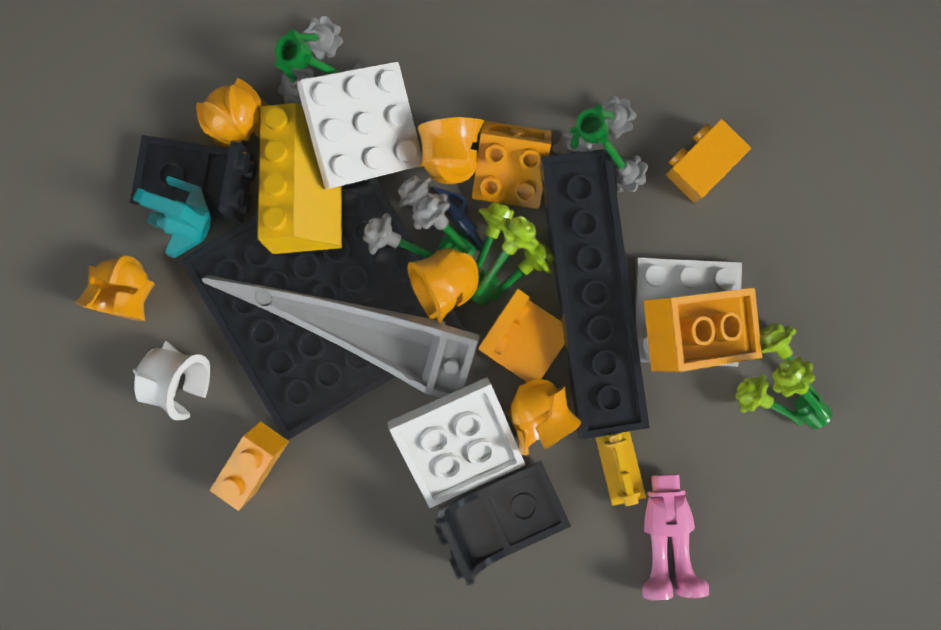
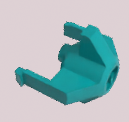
(185, 222)

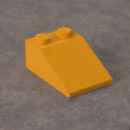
(702, 330)

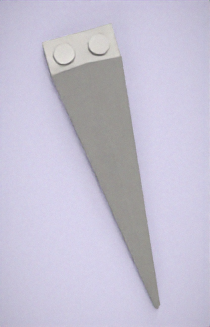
(408, 346)

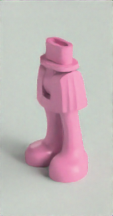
(666, 517)

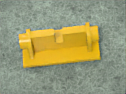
(620, 468)

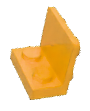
(510, 164)
(524, 338)

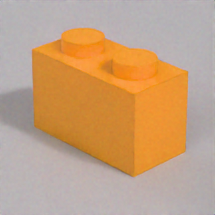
(707, 161)
(249, 465)

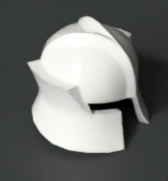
(160, 374)

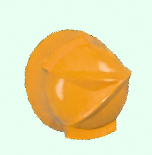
(231, 113)
(448, 149)
(443, 281)
(117, 288)
(541, 413)

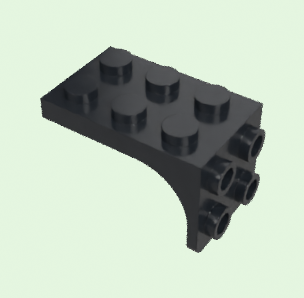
(219, 171)
(499, 520)

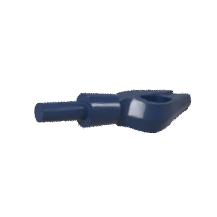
(459, 214)

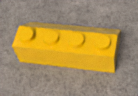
(293, 203)

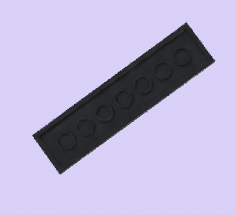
(594, 293)

